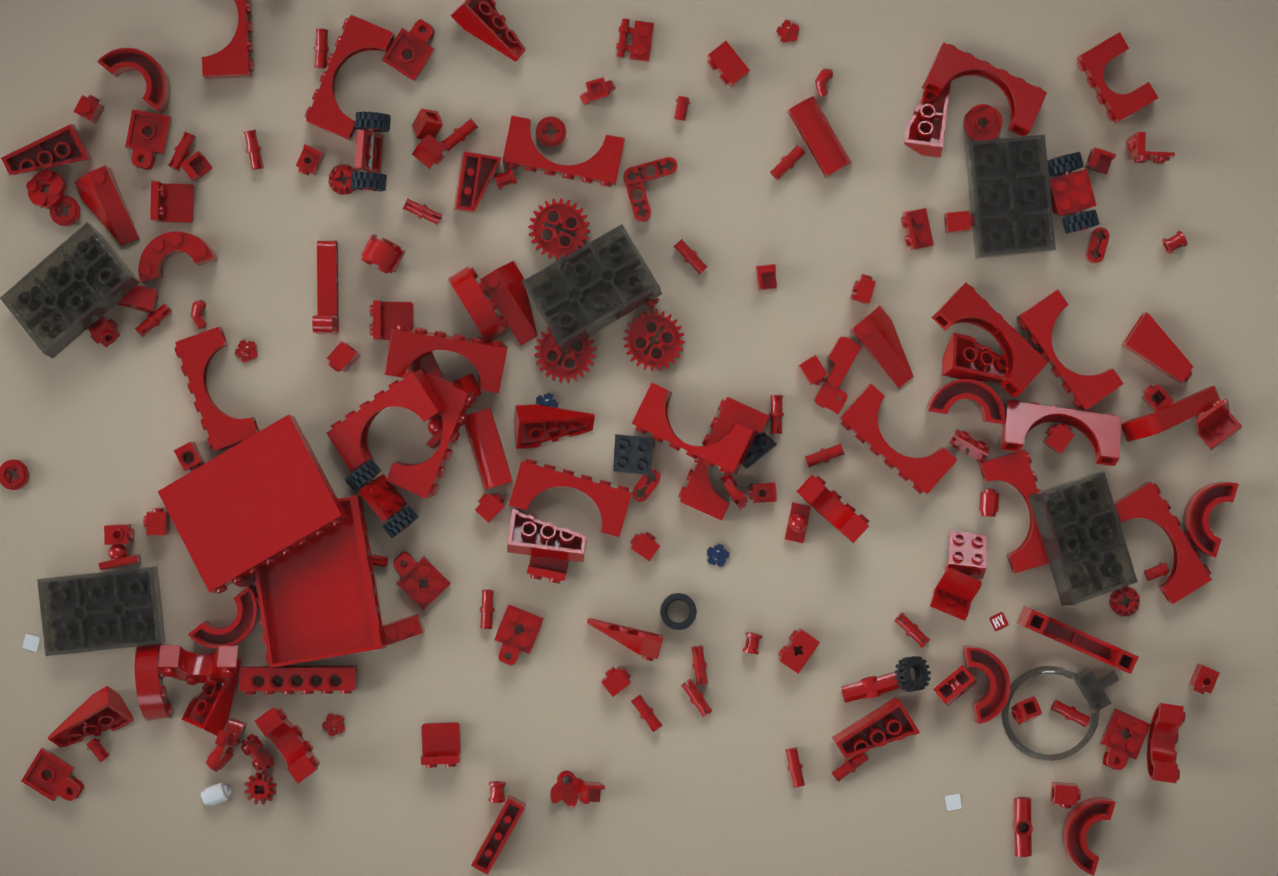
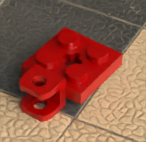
(413, 41)
(145, 146)
(413, 572)
(515, 643)
(1122, 748)
(61, 781)

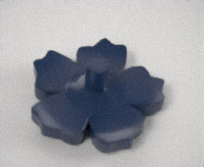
(547, 400)
(717, 555)

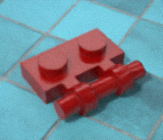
(641, 41)

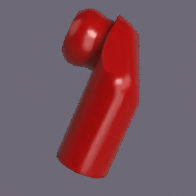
(821, 81)
(196, 312)

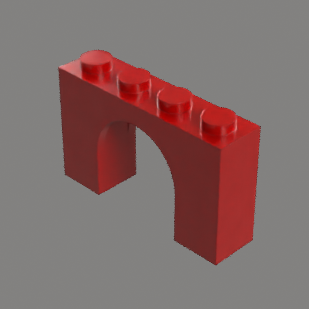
(1093, 65)

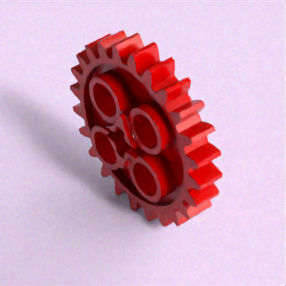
(565, 213)
(638, 330)
(581, 358)

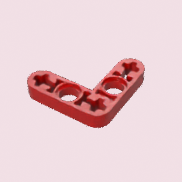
(638, 183)

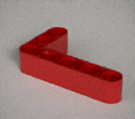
(327, 317)
(1171, 415)

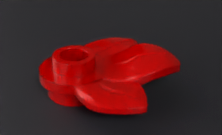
(568, 791)

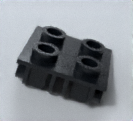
(761, 445)
(633, 454)

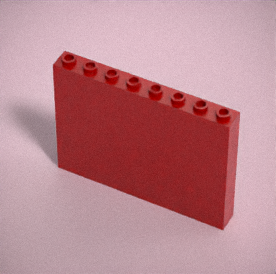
(252, 504)
(322, 595)

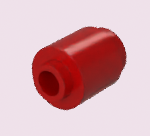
(989, 502)
(215, 764)

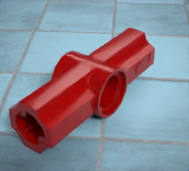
(870, 687)
(1022, 839)

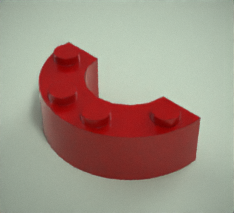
(155, 76)
(166, 245)
(477, 305)
(973, 390)
(832, 509)
(1197, 515)
(240, 629)
(198, 668)
(997, 683)
(149, 684)
(289, 742)
(1161, 743)
(1076, 827)

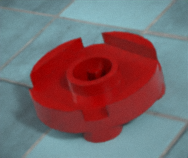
(988, 114)
(39, 182)
(737, 496)

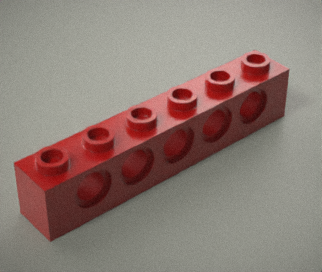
(248, 674)

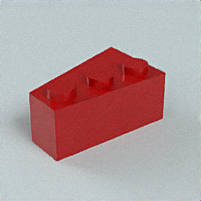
(473, 179)

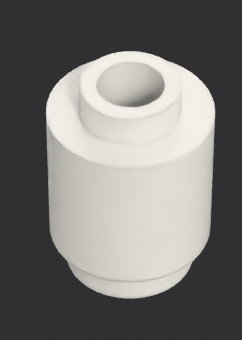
(216, 794)

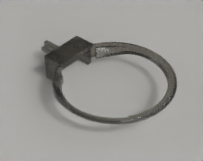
(1092, 691)

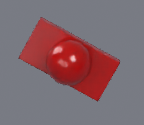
(435, 427)
(797, 522)
(118, 558)

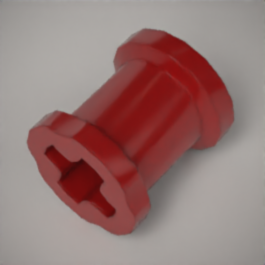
(505, 179)
(1174, 242)
(752, 643)
(497, 791)

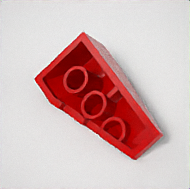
(512, 300)
(881, 340)
(542, 423)

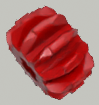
(258, 780)

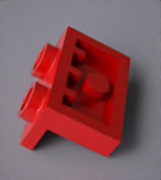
(917, 229)

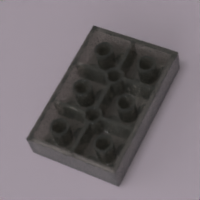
(1010, 196)
(592, 287)
(69, 290)
(1083, 538)
(101, 610)

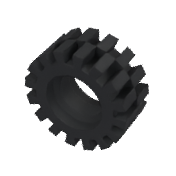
(904, 676)

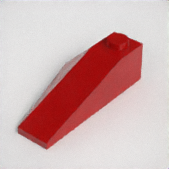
(486, 24)
(927, 124)
(103, 197)
(970, 360)
(639, 641)
(213, 706)
(97, 714)

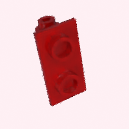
(976, 448)
(251, 748)

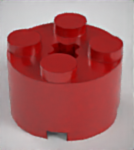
(382, 253)

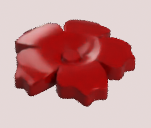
(788, 31)
(247, 351)
(334, 724)

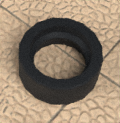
(674, 625)

